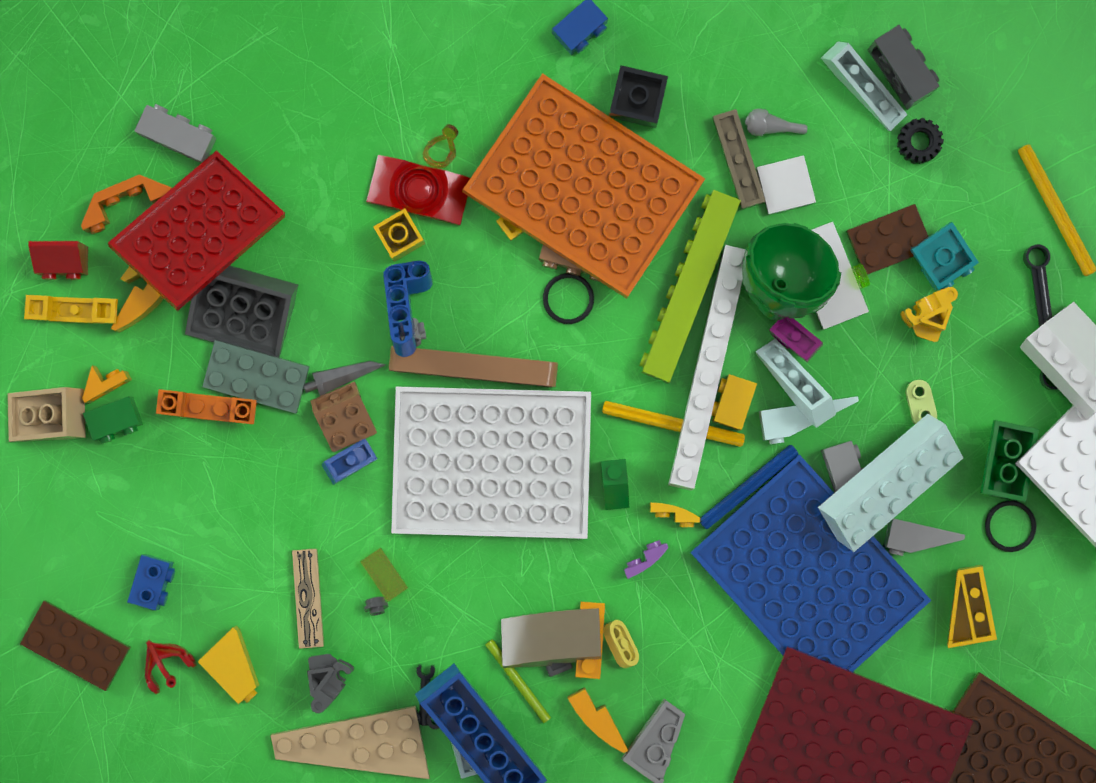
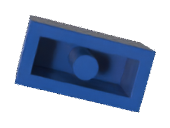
(580, 26)

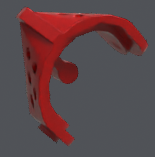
(154, 656)

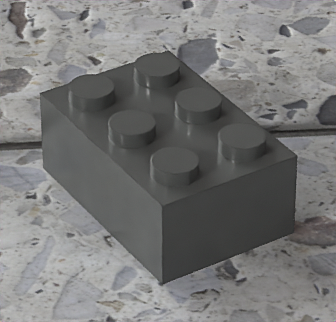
(904, 66)

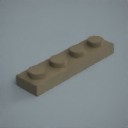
(738, 159)

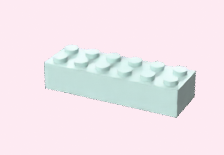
(891, 482)

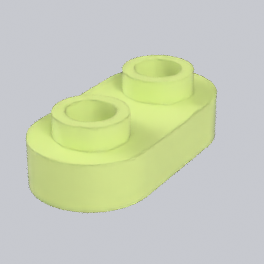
(922, 403)

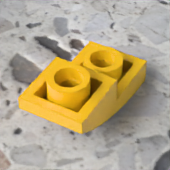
(681, 515)

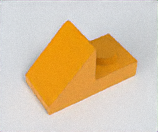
(98, 387)

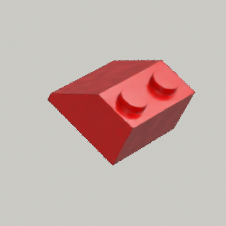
(59, 258)

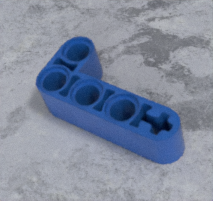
(407, 283)

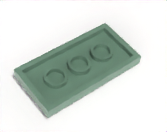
(256, 376)

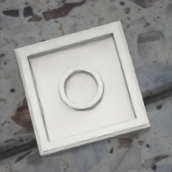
(786, 185)

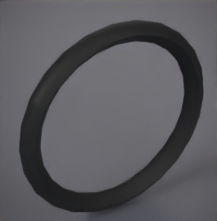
(562, 320)
(1033, 526)

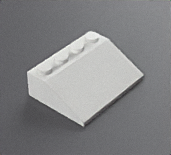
(1067, 355)

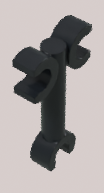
(423, 717)

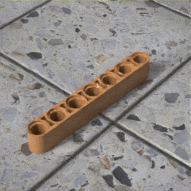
(476, 367)

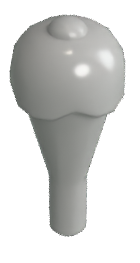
(762, 122)

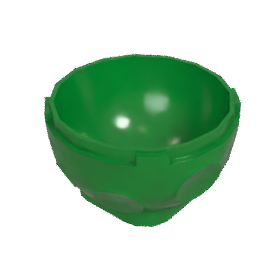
(789, 271)

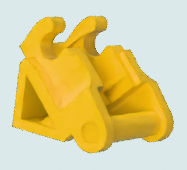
(931, 314)

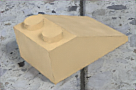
(46, 415)

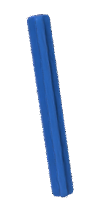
(748, 486)

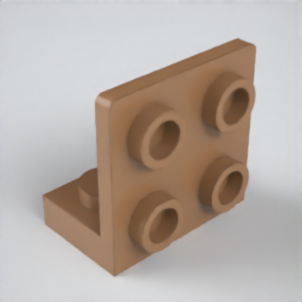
(343, 417)

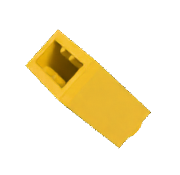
(231, 666)

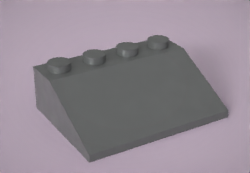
(243, 310)

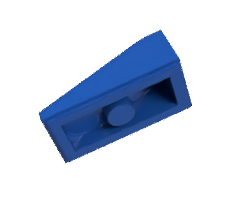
(349, 461)

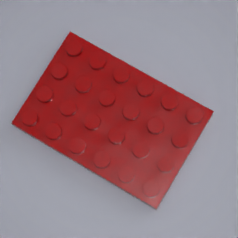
(196, 230)

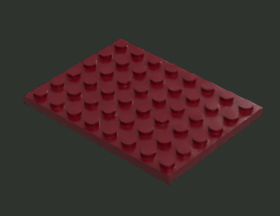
(848, 729)

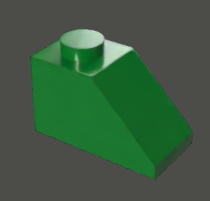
(615, 484)

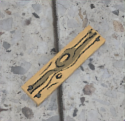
(308, 598)

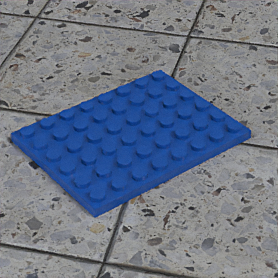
(801, 581)

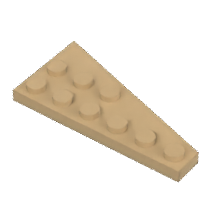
(374, 743)

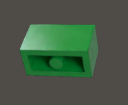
(113, 419)

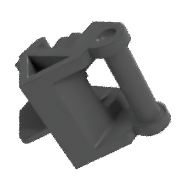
(325, 679)

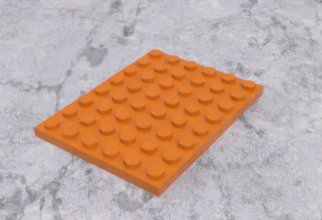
(584, 185)

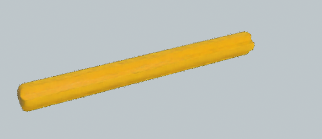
(1057, 210)
(668, 422)

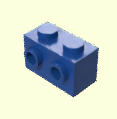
(151, 582)

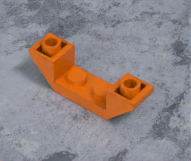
(96, 217)
(206, 407)

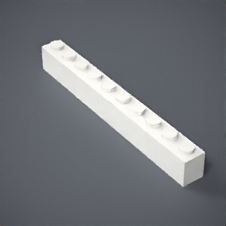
(708, 369)

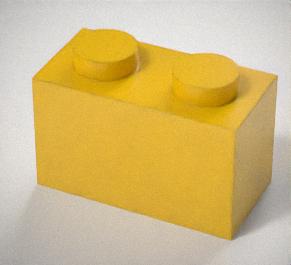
(733, 402)

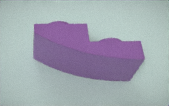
(652, 554)

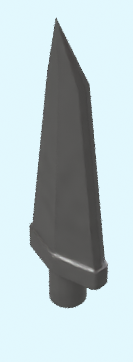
(333, 378)

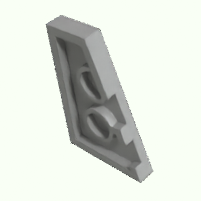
(654, 744)

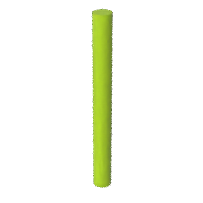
(519, 683)

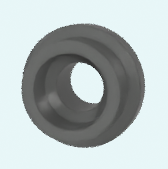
(376, 606)

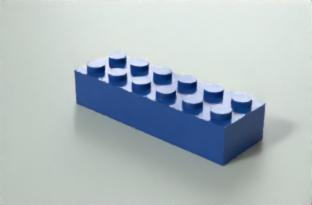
(476, 730)

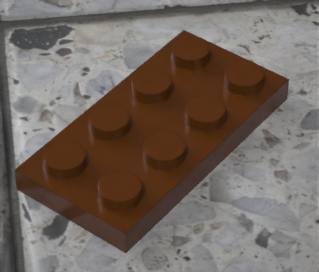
(75, 645)

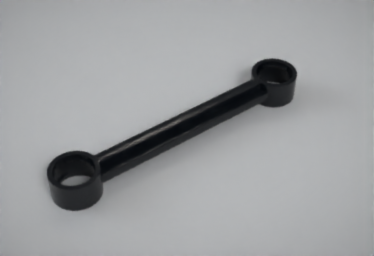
(1041, 294)

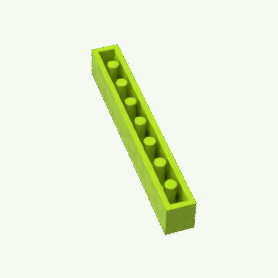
(690, 286)

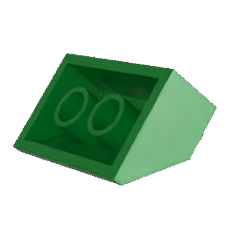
(1001, 474)

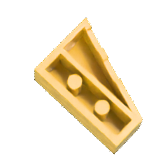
(971, 609)

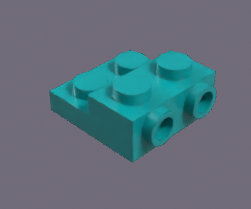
(944, 257)

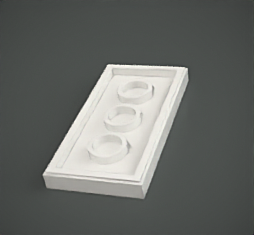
(847, 299)

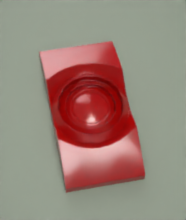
(418, 189)

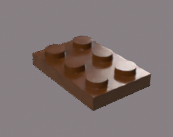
(887, 238)

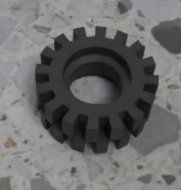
(930, 130)

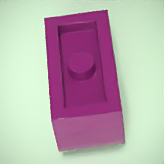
(796, 337)

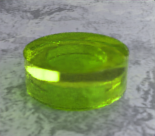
(861, 276)

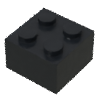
(638, 96)

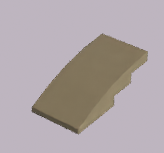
(550, 638)

